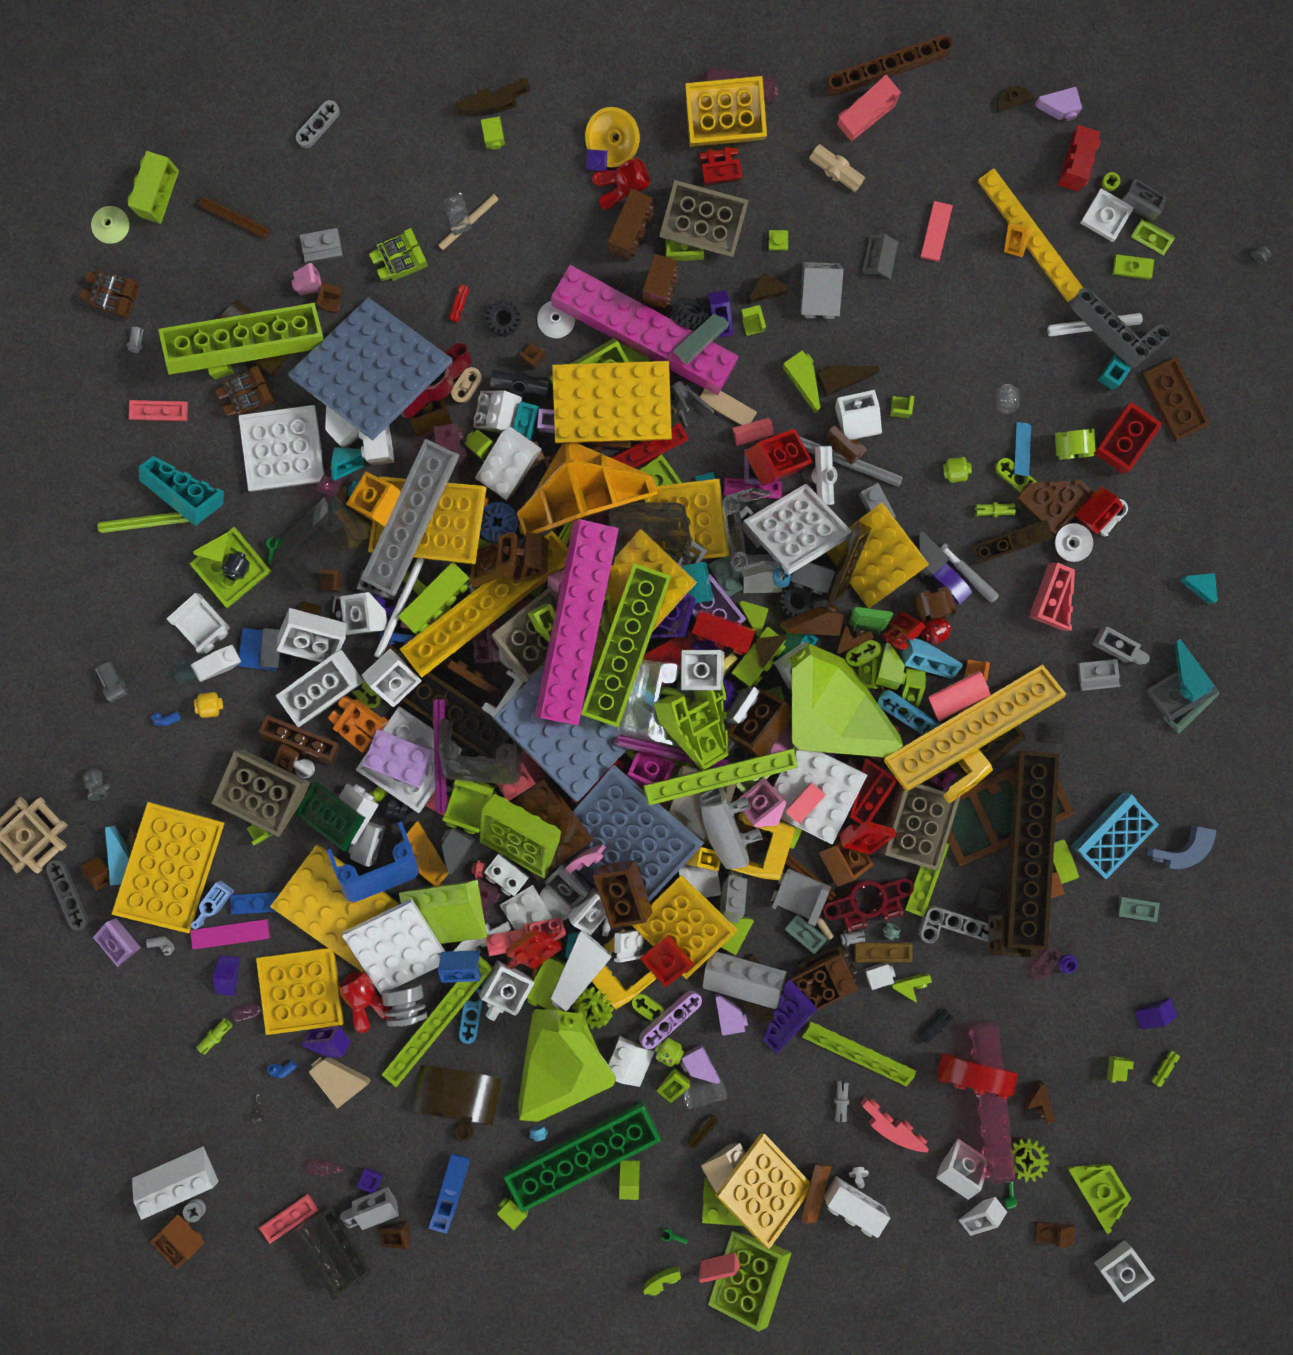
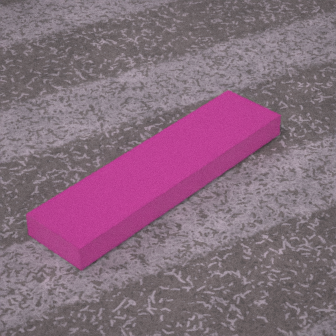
(230, 934)

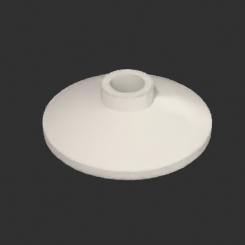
(552, 328)
(1082, 539)

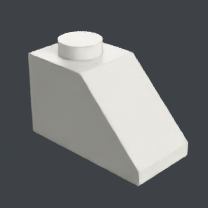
(216, 663)
(983, 1217)

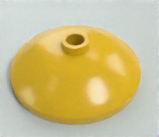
(602, 130)

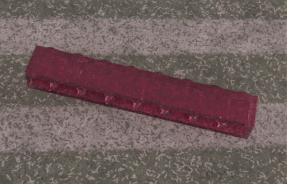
(993, 1110)

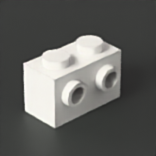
(506, 875)

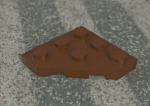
(1055, 501)

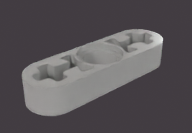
(317, 116)

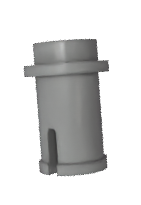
(135, 339)
(852, 938)

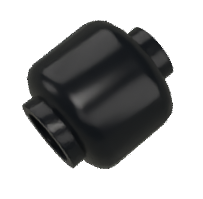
(235, 566)

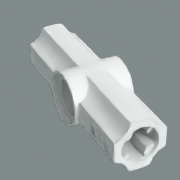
(824, 474)

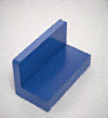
(459, 966)

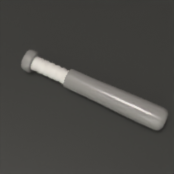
(985, 589)

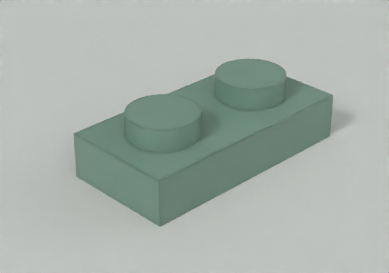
(728, 583)
(1138, 909)
(805, 933)

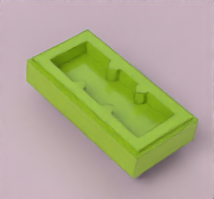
(1133, 267)

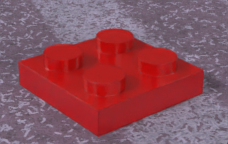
(666, 961)

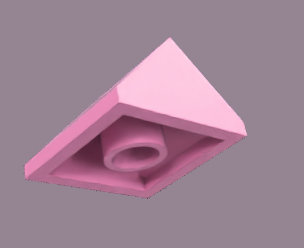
(765, 805)

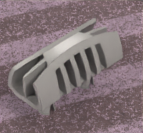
(723, 830)

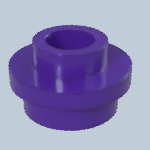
(1067, 964)

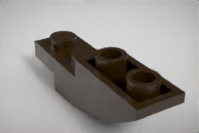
(485, 103)
(1012, 541)

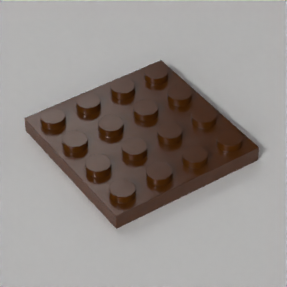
(548, 805)

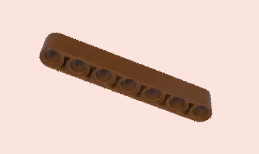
(896, 59)

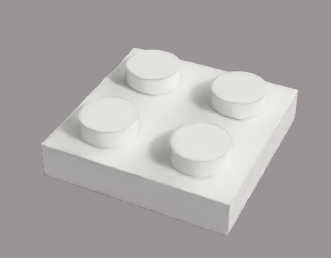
(1107, 215)
(525, 908)

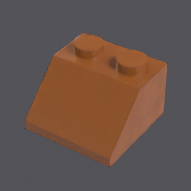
(844, 863)
(177, 1241)

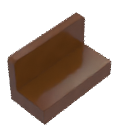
(850, 450)

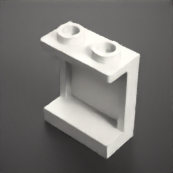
(199, 623)
(516, 686)

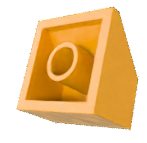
(374, 498)

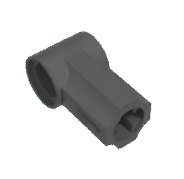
(114, 687)

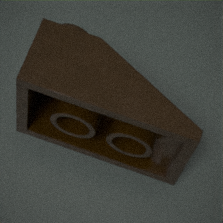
(431, 415)

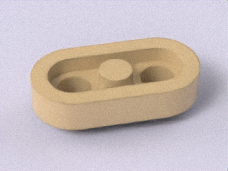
(465, 385)

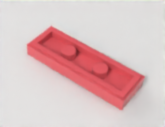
(936, 231)
(158, 410)
(288, 1218)

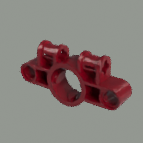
(460, 361)
(889, 905)

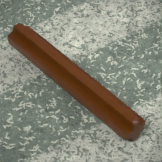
(234, 217)

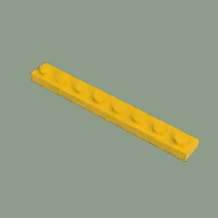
(1037, 243)

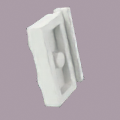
(628, 945)

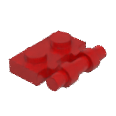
(721, 171)
(902, 628)

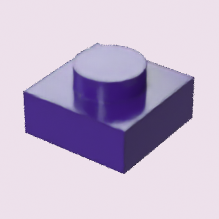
(597, 159)
(370, 1180)

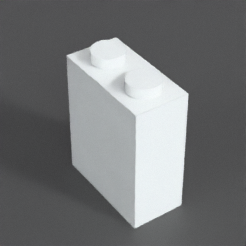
(360, 801)

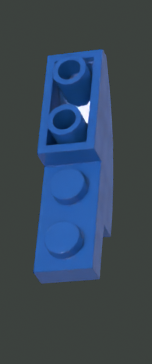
(449, 1193)

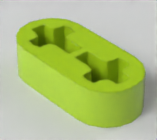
(865, 657)
(362, 696)
(650, 1003)

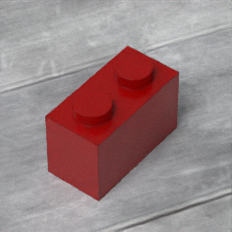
(1099, 510)

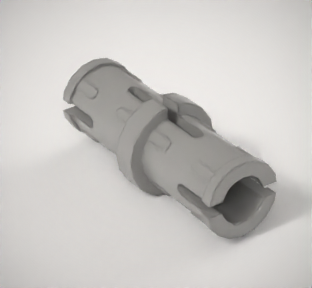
(841, 1101)

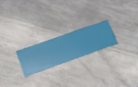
(1022, 449)

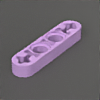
(668, 1016)

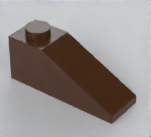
(816, 621)

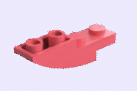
(500, 942)
(897, 1132)

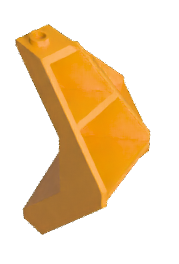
(582, 485)

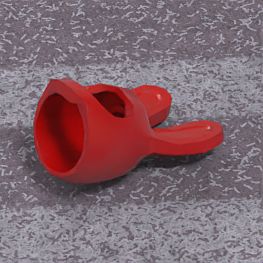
(628, 176)
(359, 993)

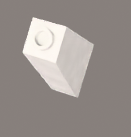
(580, 969)

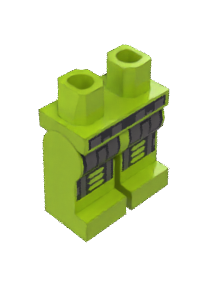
(400, 255)

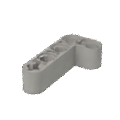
(959, 926)

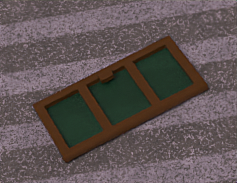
(985, 817)

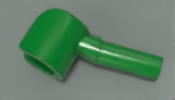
(272, 547)
(1010, 1202)
(673, 1236)

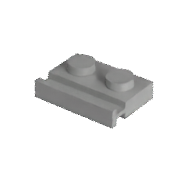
(321, 245)
(1098, 674)
(744, 700)

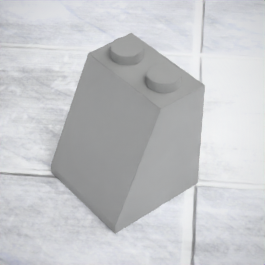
(821, 289)

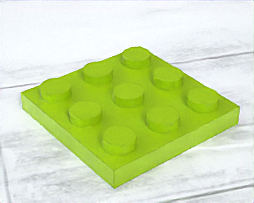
(224, 588)

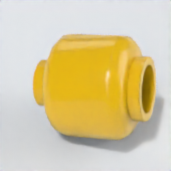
(208, 705)

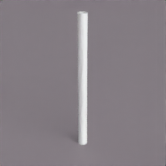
(399, 607)

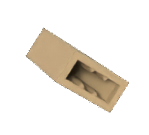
(337, 1080)

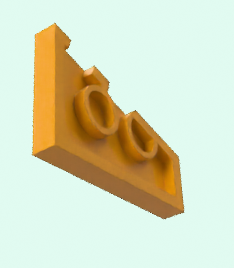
(427, 858)

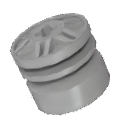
(404, 1005)

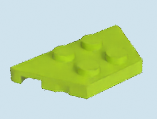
(1102, 1191)

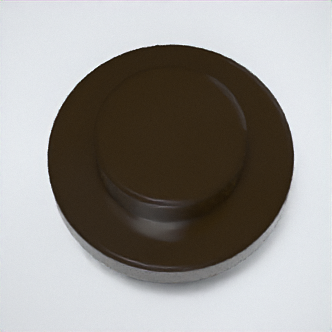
(463, 1131)

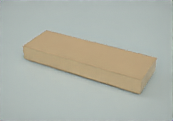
(729, 407)

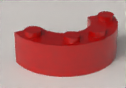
(976, 1076)

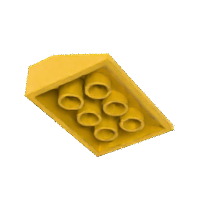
(726, 111)

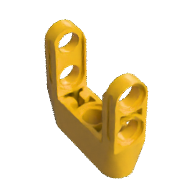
(977, 769)
(776, 852)
(612, 986)

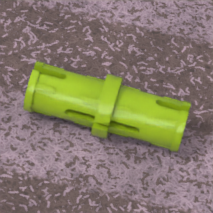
(995, 509)
(214, 1036)

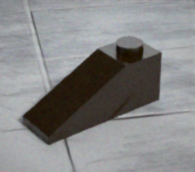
(842, 376)

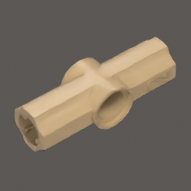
(837, 167)

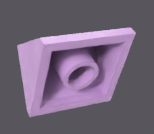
(116, 941)

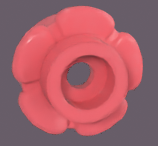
(478, 869)

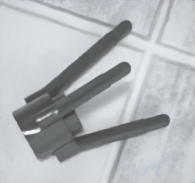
(679, 394)

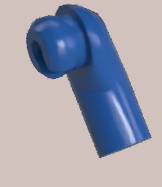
(158, 720)
(281, 1071)

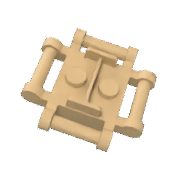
(29, 835)

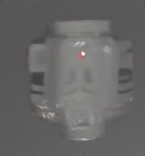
(1007, 399)

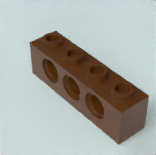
(299, 739)

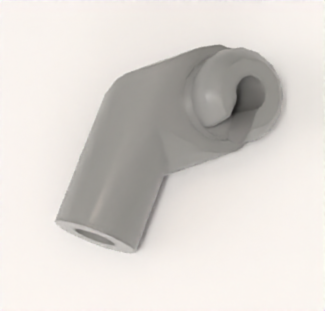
(162, 942)

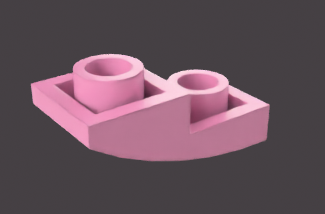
(586, 858)

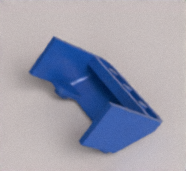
(360, 887)

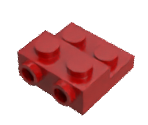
(866, 837)

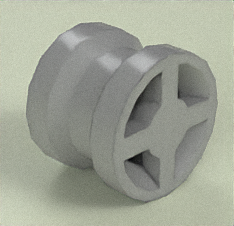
(198, 1208)

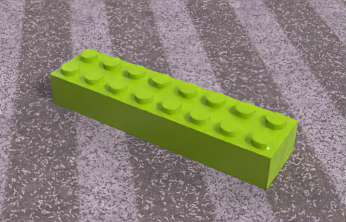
(240, 338)
(626, 645)

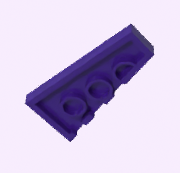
(788, 1017)

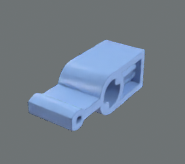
(218, 897)

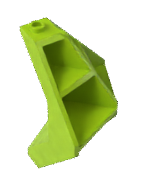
(836, 709)
(560, 1065)

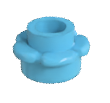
(538, 1132)

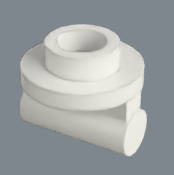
(304, 768)
(858, 1173)

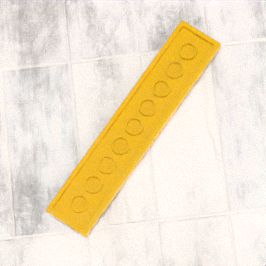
(476, 613)
(974, 728)

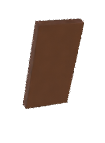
(1175, 399)

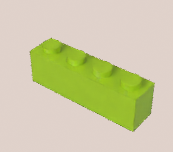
(435, 598)

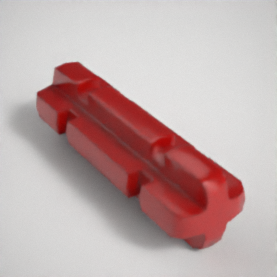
(458, 303)

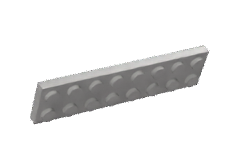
(410, 517)

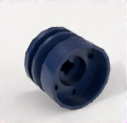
(500, 511)

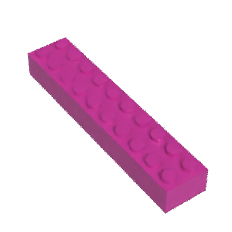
(639, 328)
(576, 622)

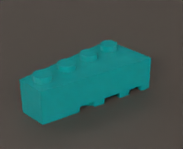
(185, 494)

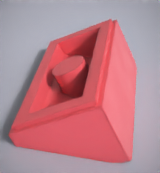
(753, 431)
(805, 802)
(718, 1267)

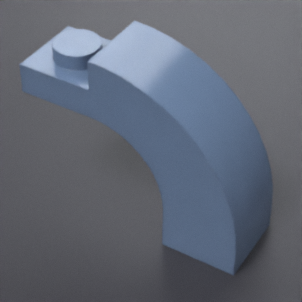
(1193, 852)

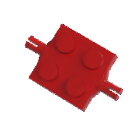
(534, 948)

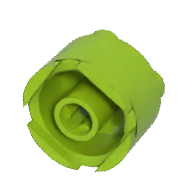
(1075, 442)

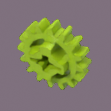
(594, 1007)
(1035, 1160)

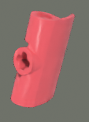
(959, 696)

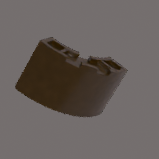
(456, 1095)

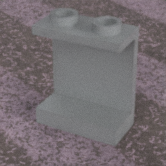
(801, 895)

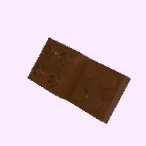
(507, 560)

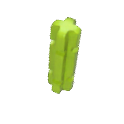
(1165, 1068)

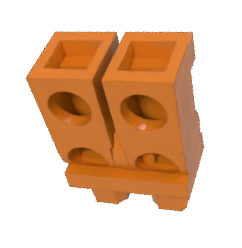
(357, 723)

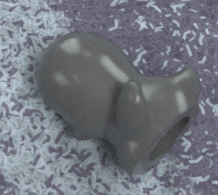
(94, 783)

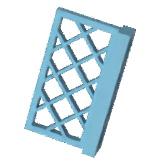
(1107, 821)

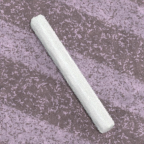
(1081, 326)

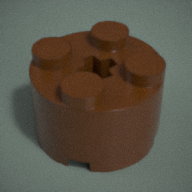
(935, 605)

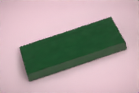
(330, 815)

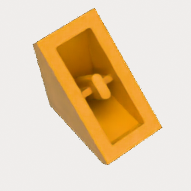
(1017, 239)

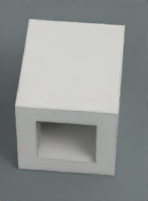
(879, 975)

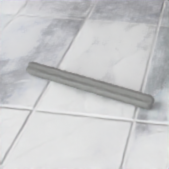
(859, 465)

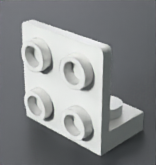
(702, 879)

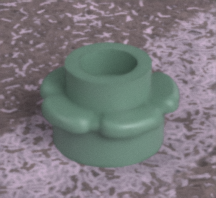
(891, 931)

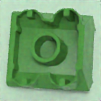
(869, 619)

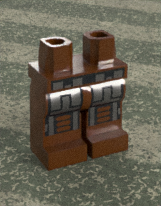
(104, 293)
(247, 393)

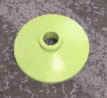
(116, 230)

